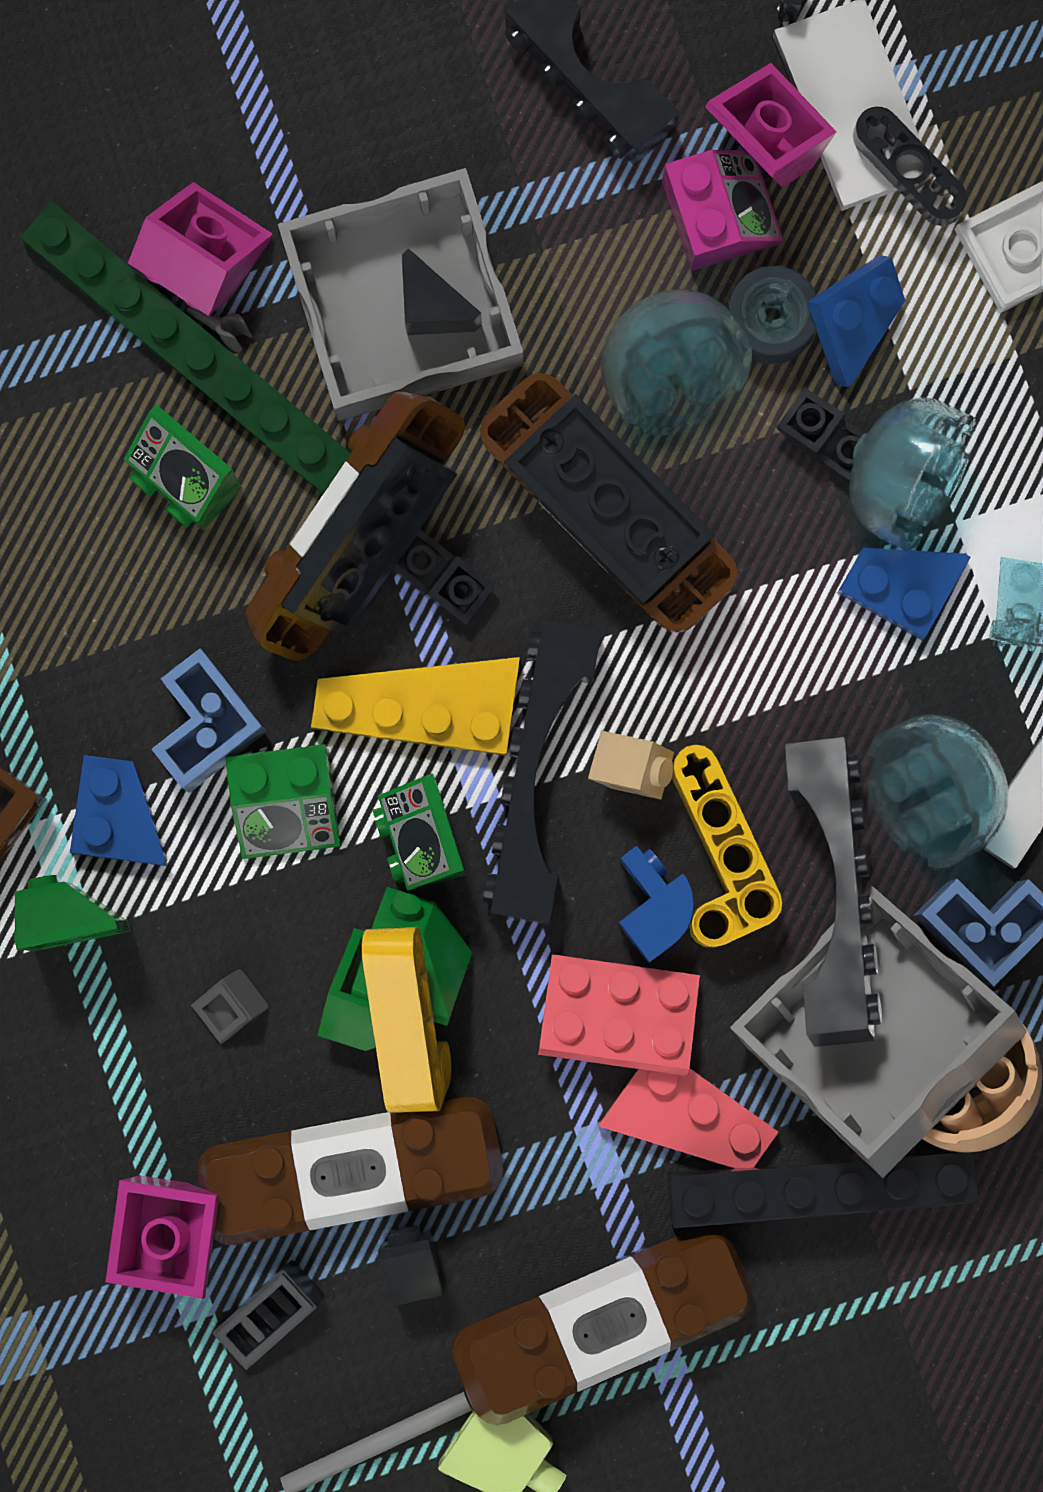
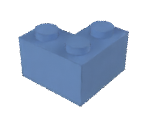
(217, 727)
(981, 938)

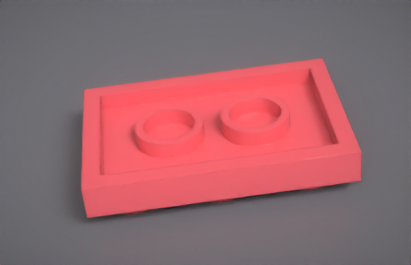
(619, 1015)

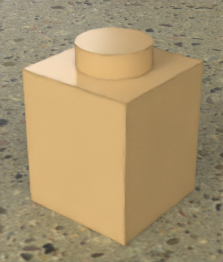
(632, 765)

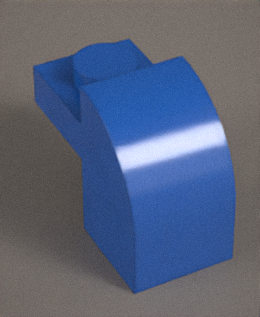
(666, 913)

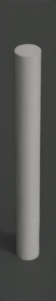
(376, 1443)

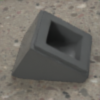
(230, 1005)

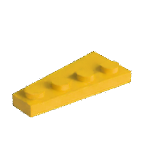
(433, 706)

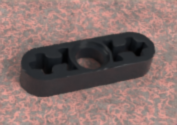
(943, 183)

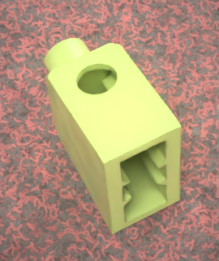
(502, 1456)

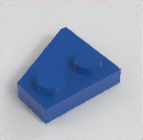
(856, 315)
(903, 585)
(114, 814)

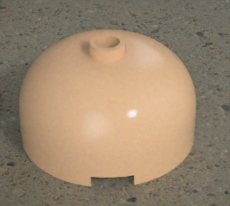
(1001, 1110)

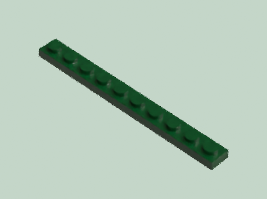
(186, 347)

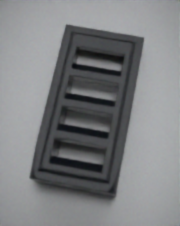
(298, 1285)

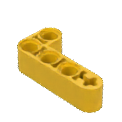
(715, 842)
(410, 1060)

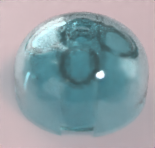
(676, 337)
(891, 459)
(960, 777)

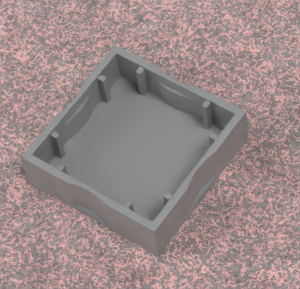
(354, 296)
(932, 1046)

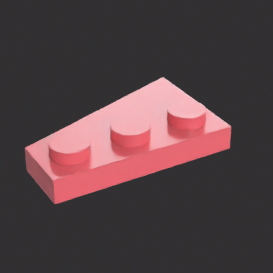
(689, 1118)

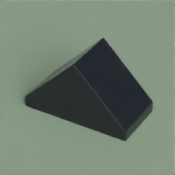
(432, 303)

